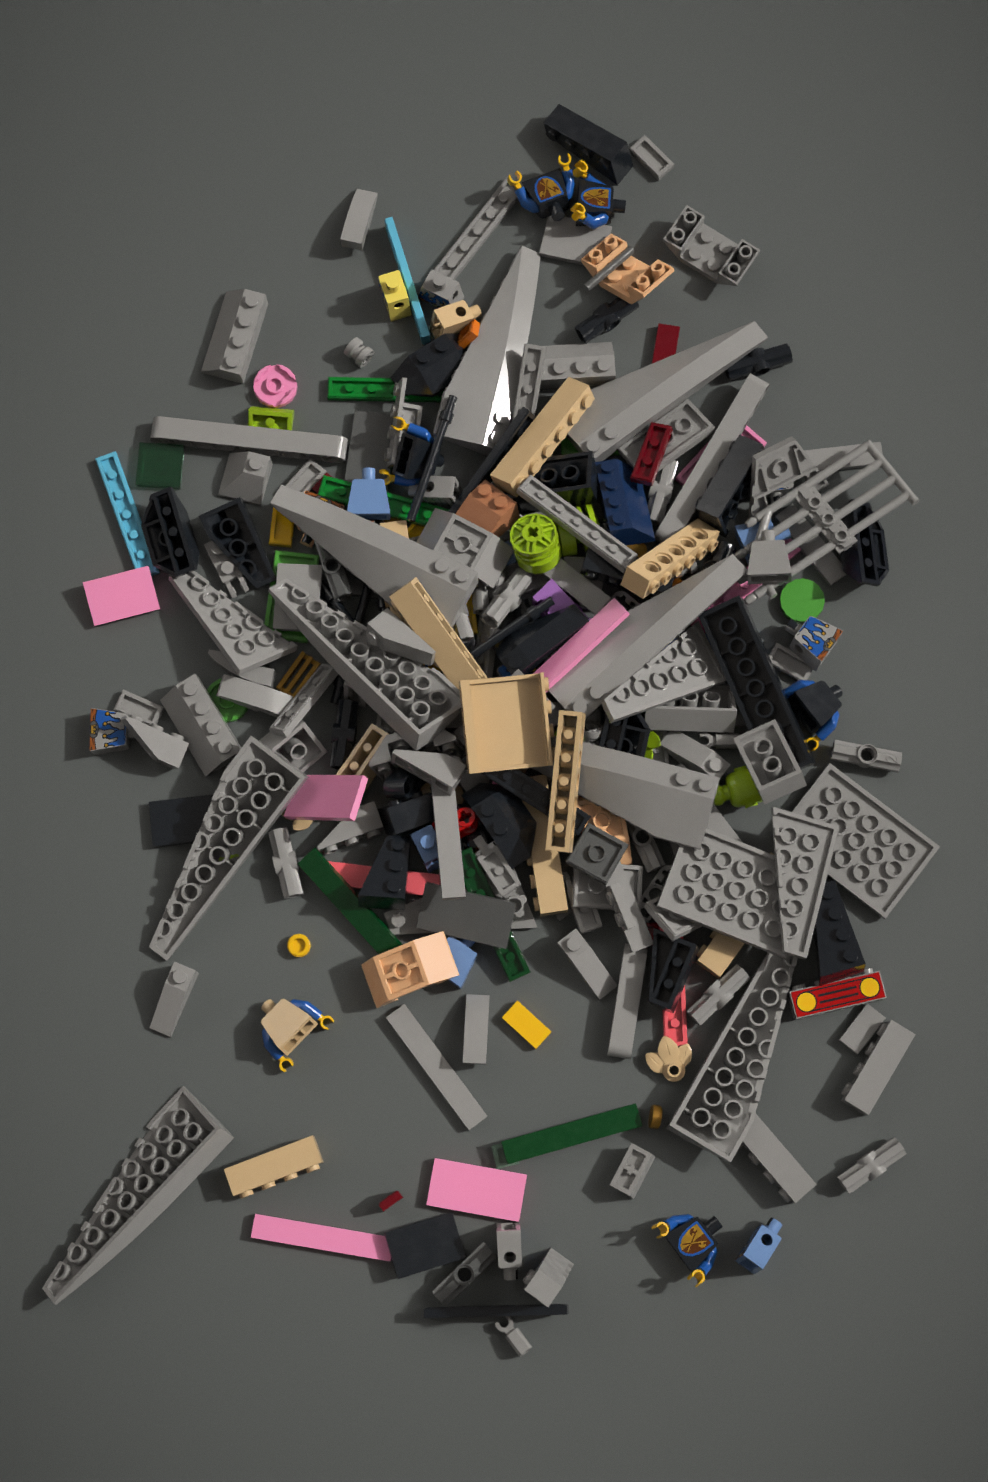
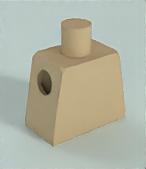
(453, 318)

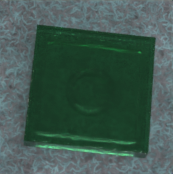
(160, 465)

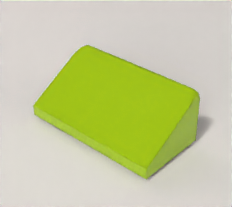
(270, 418)

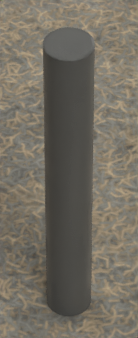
(609, 268)

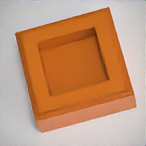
(468, 333)

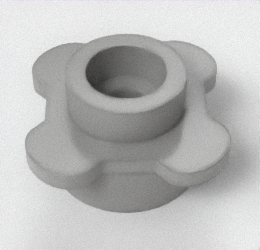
(520, 900)

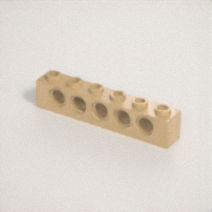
(670, 558)
(565, 781)

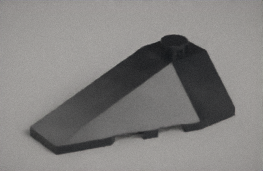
(237, 537)
(539, 639)

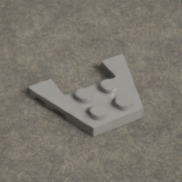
(777, 468)

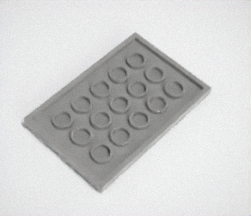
(874, 849)
(726, 890)

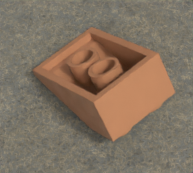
(489, 509)

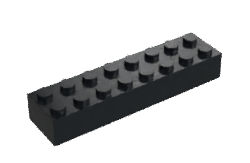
(752, 673)

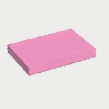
(121, 595)

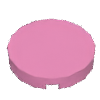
(275, 386)

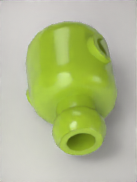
(738, 789)

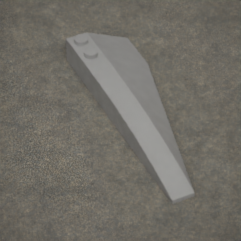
(491, 365)
(644, 396)
(378, 554)
(643, 636)
(400, 690)
(647, 793)
(241, 812)
(730, 1081)
(166, 1161)

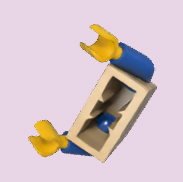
(288, 1025)

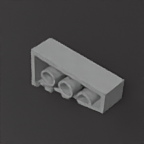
(548, 1277)

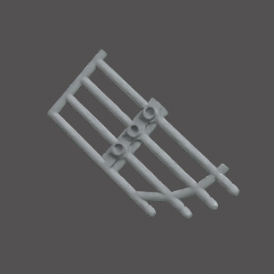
(823, 516)

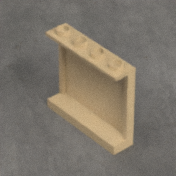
(506, 723)

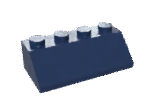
(623, 503)

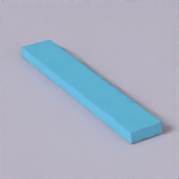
(407, 280)
(125, 510)

